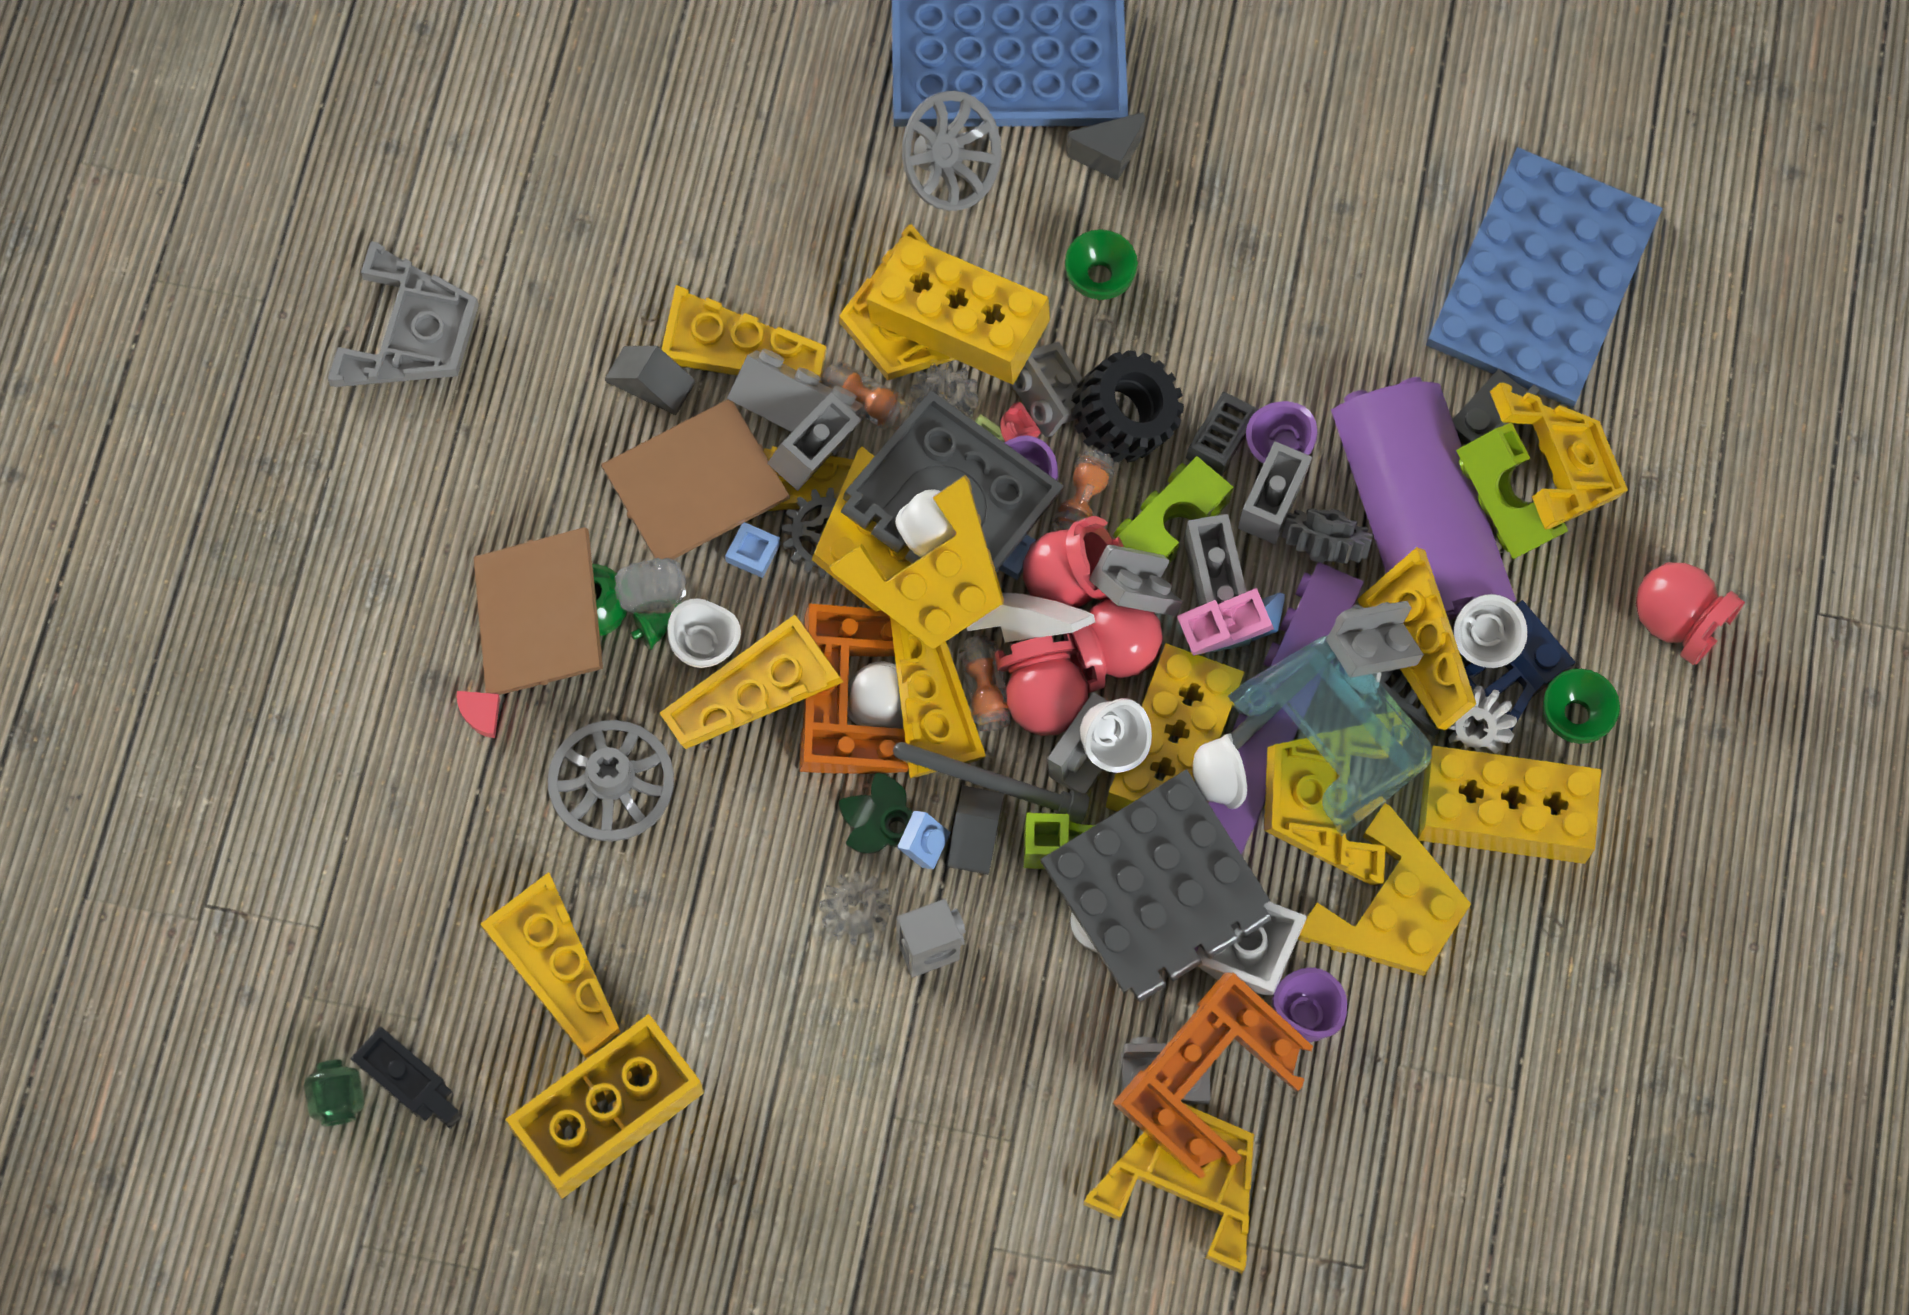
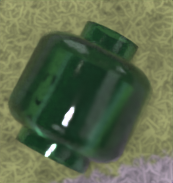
(334, 1093)

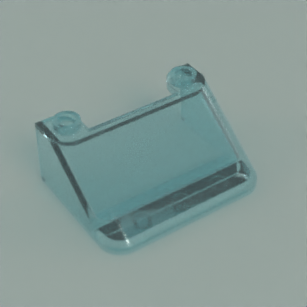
(1348, 722)

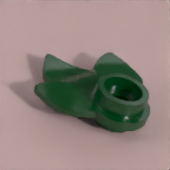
(874, 814)

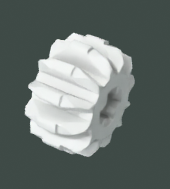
(1482, 736)

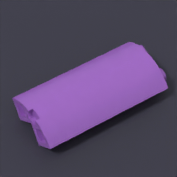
(1415, 491)

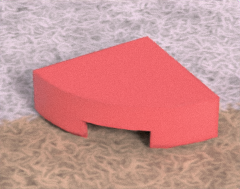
(1018, 423)
(479, 711)

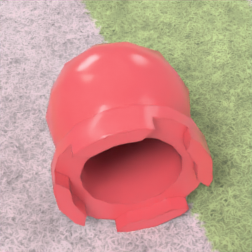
(1064, 560)
(1683, 607)
(1117, 644)
(1044, 684)

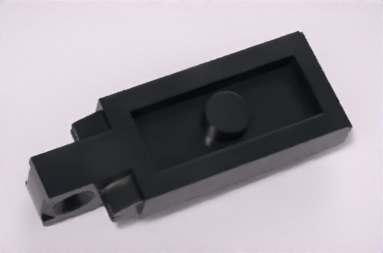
(406, 1078)

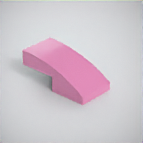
(1225, 623)

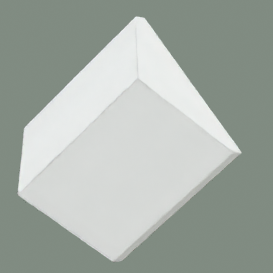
(1263, 954)

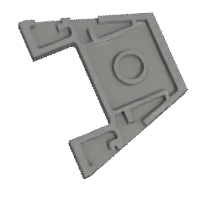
(424, 331)

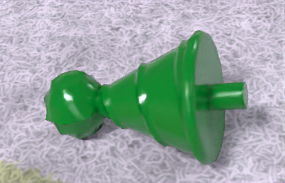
(651, 627)

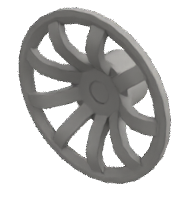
(944, 150)
(610, 777)

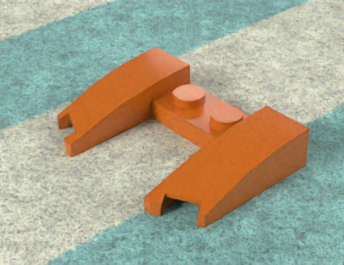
(826, 739)
(1224, 1014)

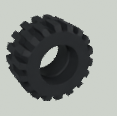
(1148, 389)

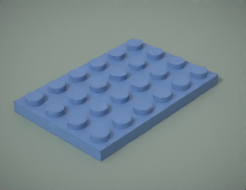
(1015, 56)
(1544, 277)

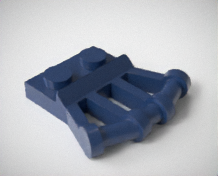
(1534, 667)

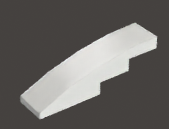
(1033, 617)

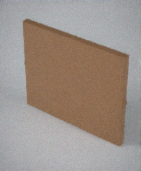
(695, 481)
(537, 612)

